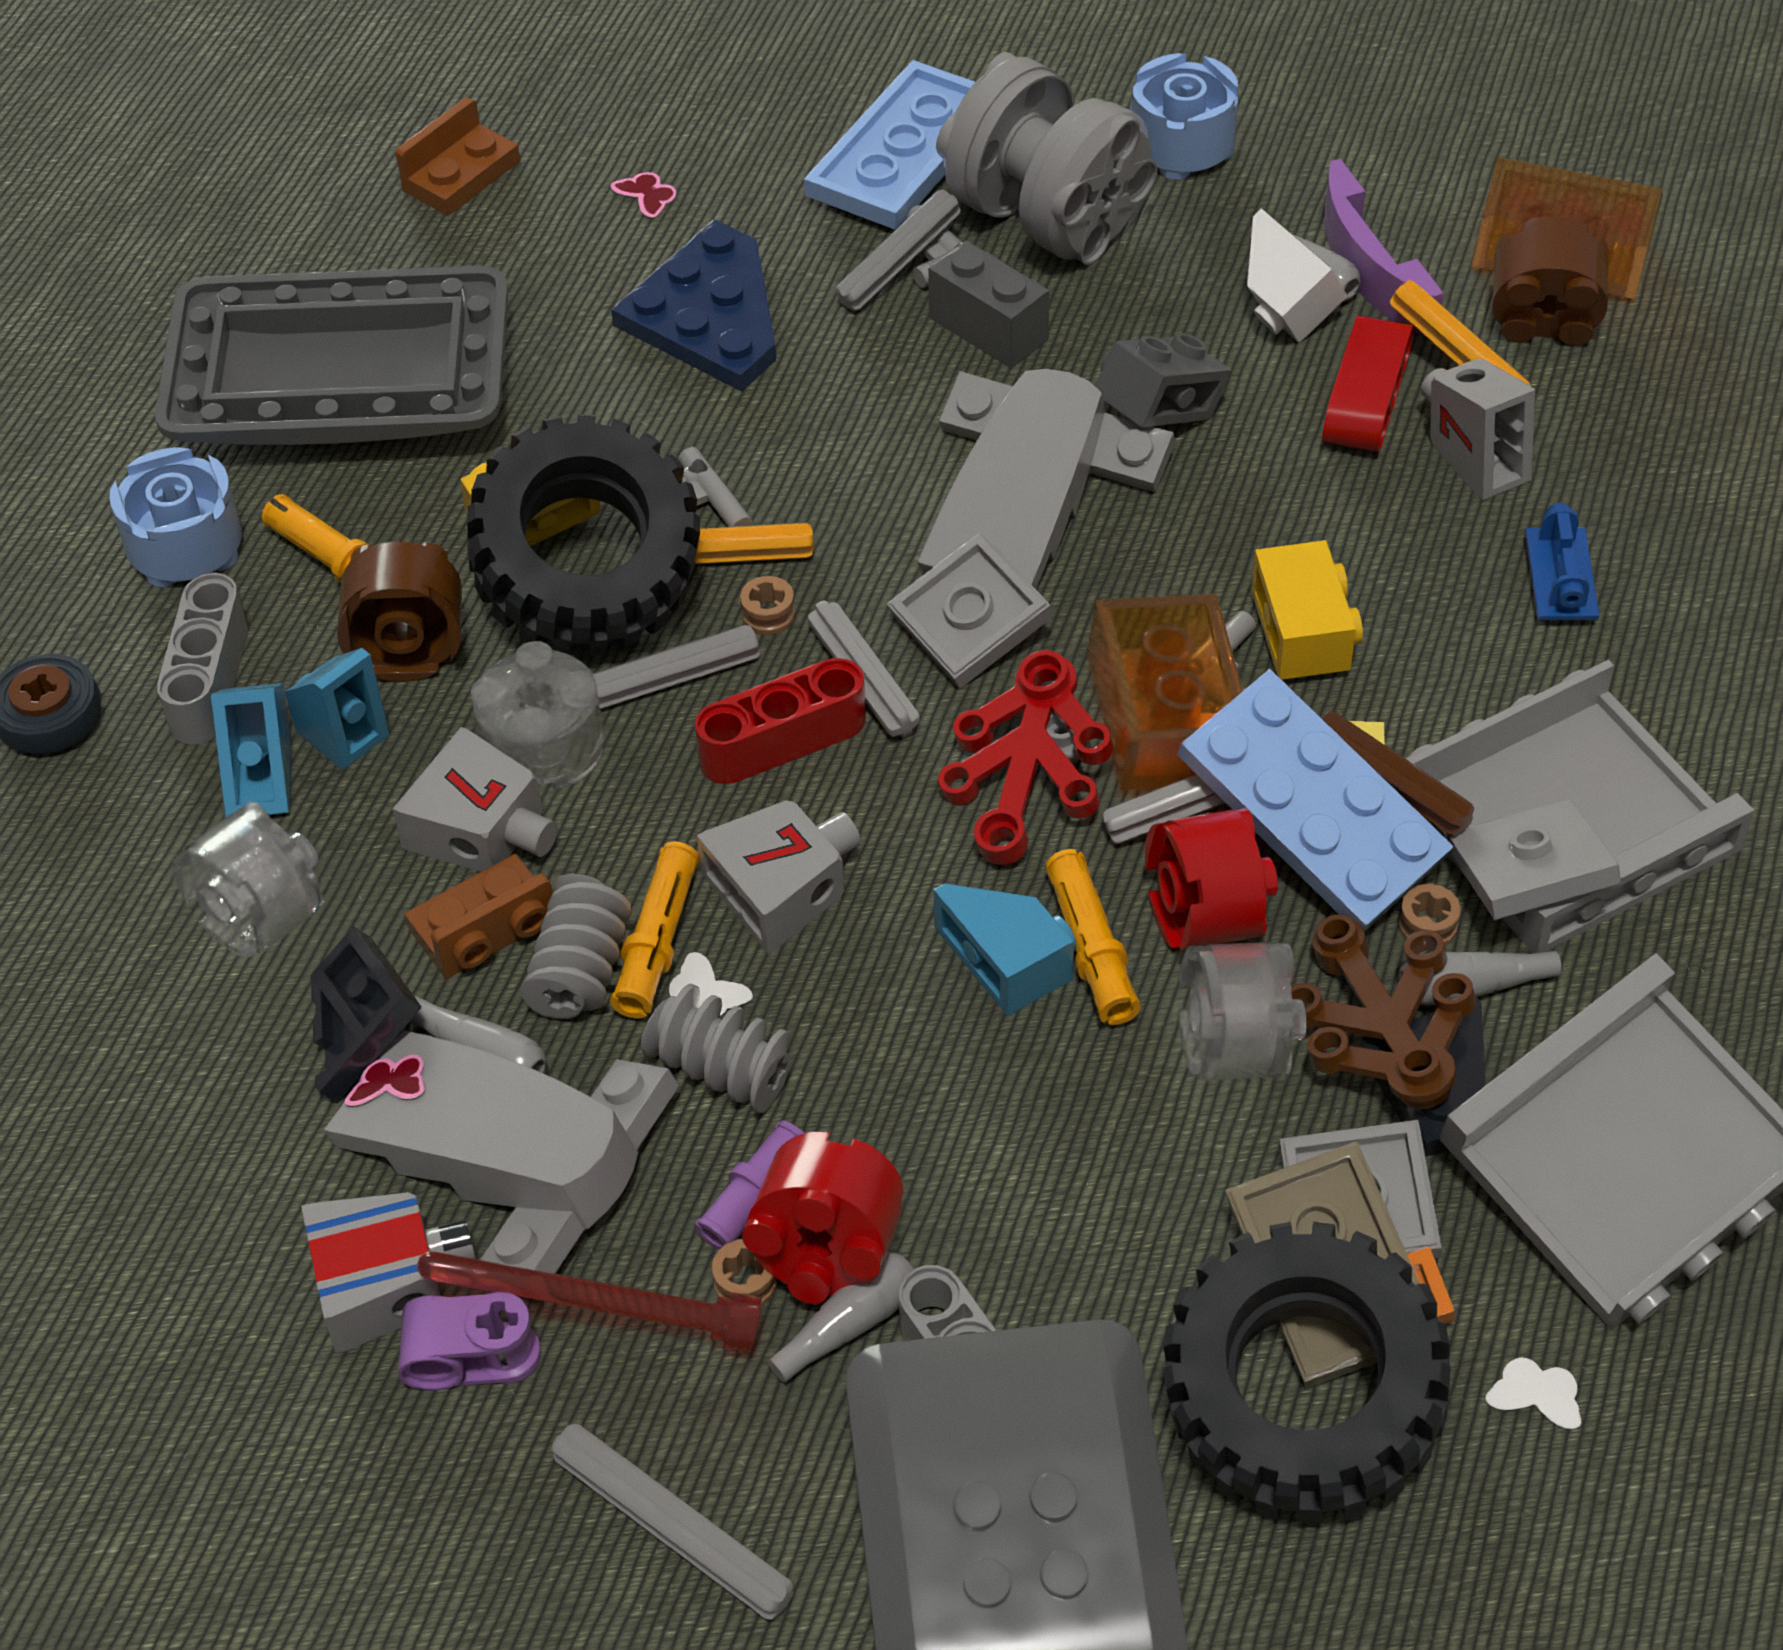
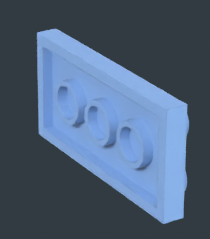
(890, 151)
(1315, 800)

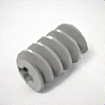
(576, 948)
(719, 1047)

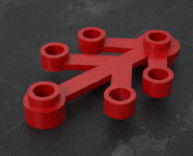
(1024, 750)

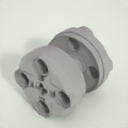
(1056, 162)

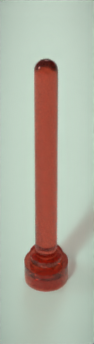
(729, 1320)

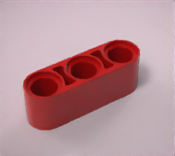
(1367, 384)
(780, 720)

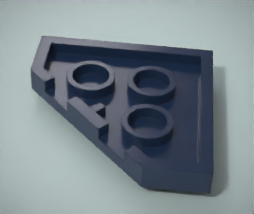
(706, 307)

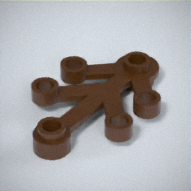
(1415, 1070)

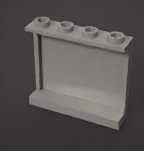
(1623, 782)
(1626, 1146)

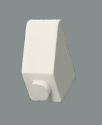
(1289, 280)

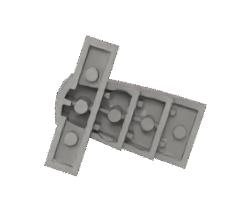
(1034, 463)
(512, 1140)

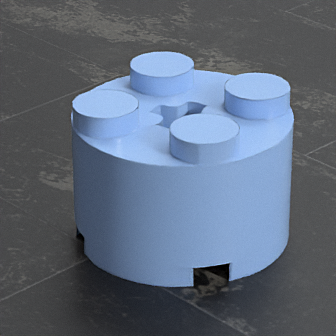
(1187, 112)
(176, 516)

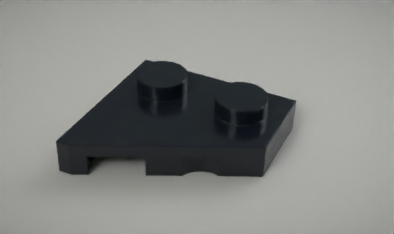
(357, 1010)

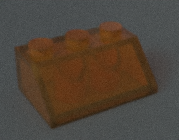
(1612, 208)
(1158, 679)

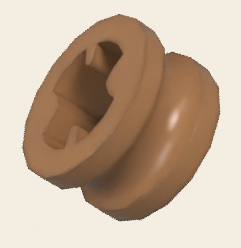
(766, 590)
(1437, 903)
(729, 1263)

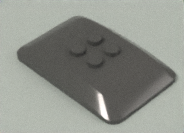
(334, 356)
(1013, 1492)

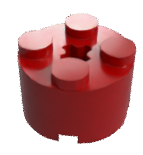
(1209, 879)
(824, 1215)

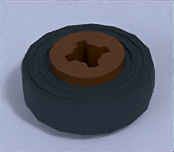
(47, 703)

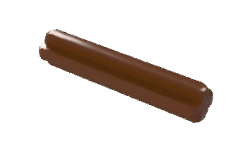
(1418, 788)

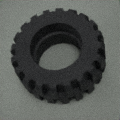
(596, 465)
(1324, 1280)

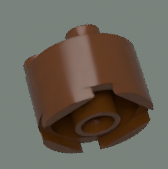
(1551, 281)
(401, 608)

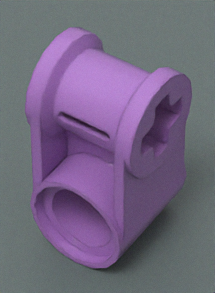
(460, 1339)

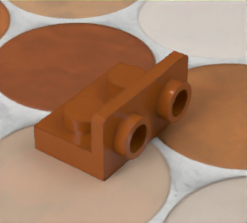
(454, 159)
(480, 915)

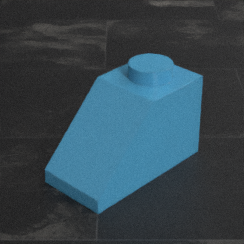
(340, 708)
(253, 747)
(1006, 942)

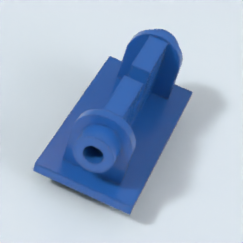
(1561, 567)

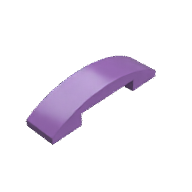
(1355, 241)

